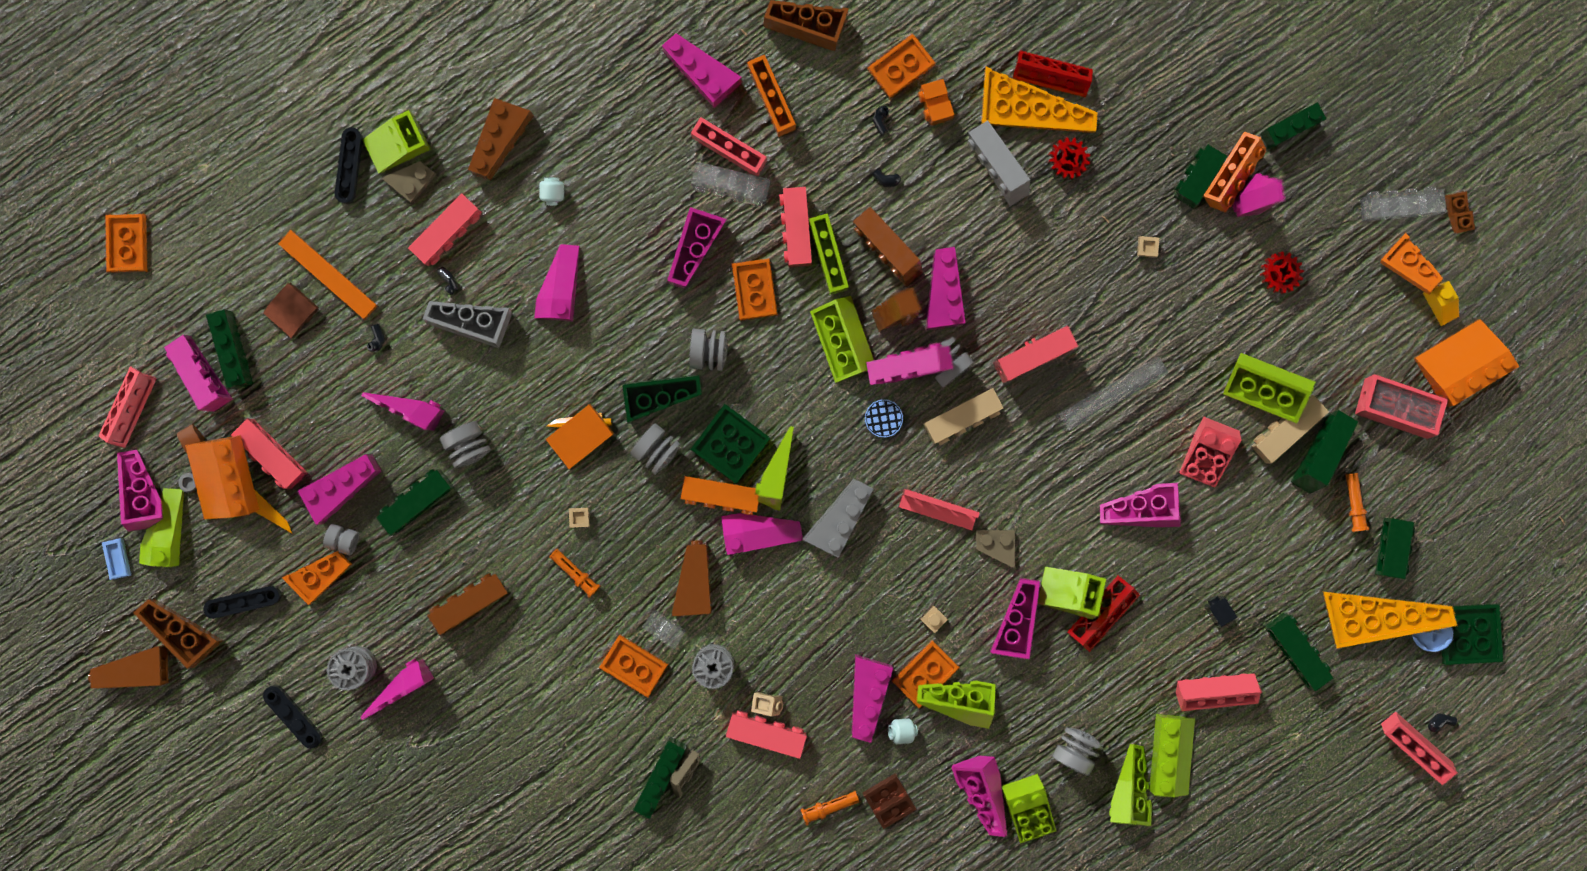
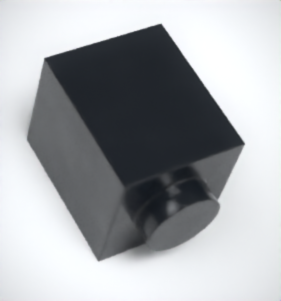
(1220, 610)

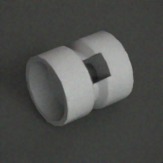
(342, 540)

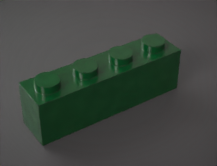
(229, 349)
(415, 502)
(1299, 652)
(659, 778)

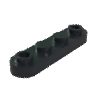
(348, 165)
(242, 602)
(292, 716)

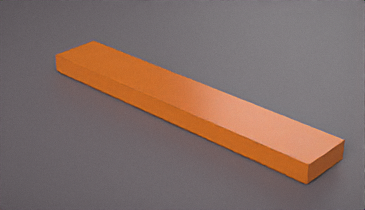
(327, 274)

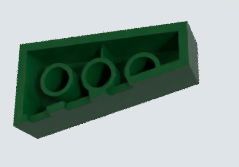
(654, 395)
(1325, 452)

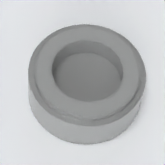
(187, 483)

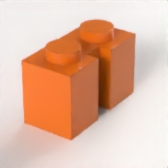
(936, 102)

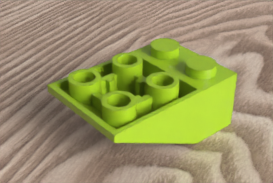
(396, 142)
(1071, 592)
(1029, 808)

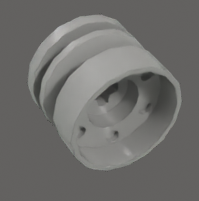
(707, 349)
(959, 362)
(465, 444)
(654, 448)
(724, 663)
(362, 664)
(1078, 750)

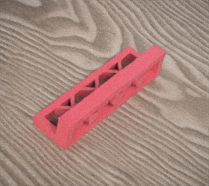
(127, 407)
(938, 509)

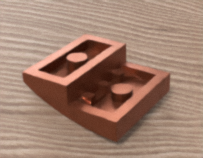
(290, 310)
(889, 801)

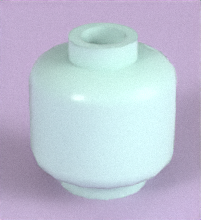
(551, 191)
(902, 731)

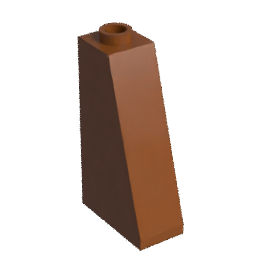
(693, 589)
(136, 670)

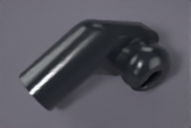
(879, 118)
(886, 180)
(449, 278)
(378, 340)
(1440, 720)

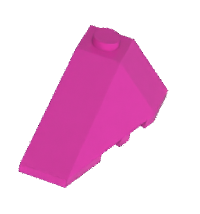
(1258, 195)
(558, 291)
(420, 413)
(138, 496)
(1146, 508)
(755, 532)
(405, 682)
(983, 786)

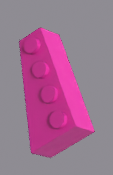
(945, 295)

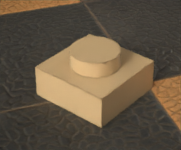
(1148, 246)
(579, 517)
(934, 619)

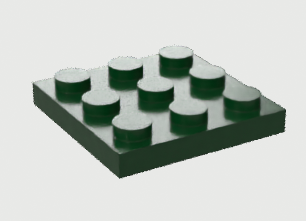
(730, 443)
(1476, 636)

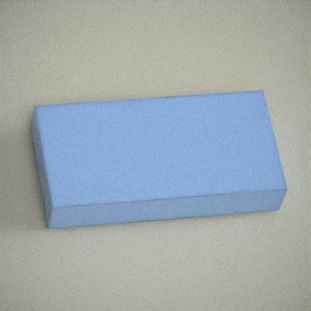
(116, 559)

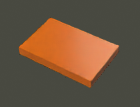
(901, 66)
(126, 243)
(754, 289)
(579, 436)
(633, 665)
(927, 667)

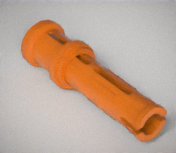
(1357, 512)
(581, 579)
(820, 810)

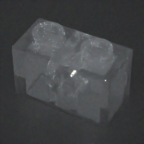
(664, 629)

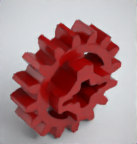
(1072, 164)
(1278, 279)

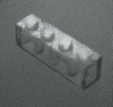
(730, 183)
(1403, 204)

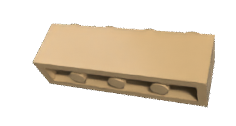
(963, 416)
(1285, 433)

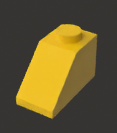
(1444, 303)

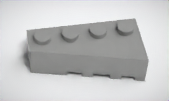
(999, 163)
(474, 322)
(838, 521)

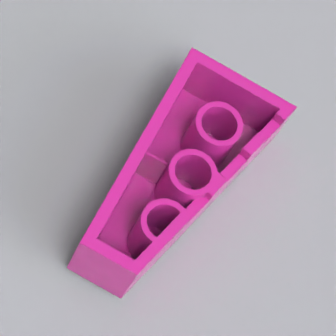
(702, 70)
(696, 238)
(910, 364)
(197, 374)
(335, 489)
(1018, 623)
(870, 687)

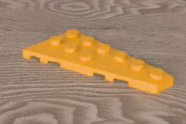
(1026, 106)
(1371, 619)

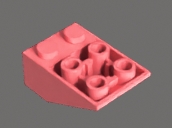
(1210, 451)

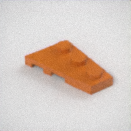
(1411, 265)
(317, 577)

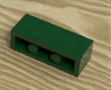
(1293, 126)
(1199, 175)
(1395, 548)

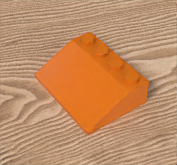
(1466, 363)
(222, 478)

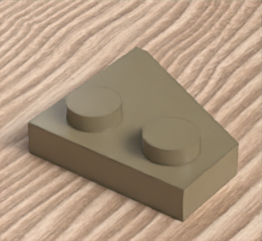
(410, 180)
(997, 544)
(685, 772)

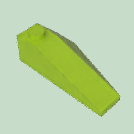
(773, 479)
(163, 539)
(964, 702)
(1130, 795)

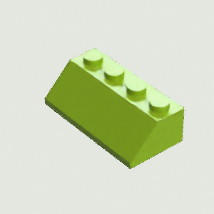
(842, 338)
(1269, 388)
(1172, 755)

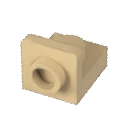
(767, 704)

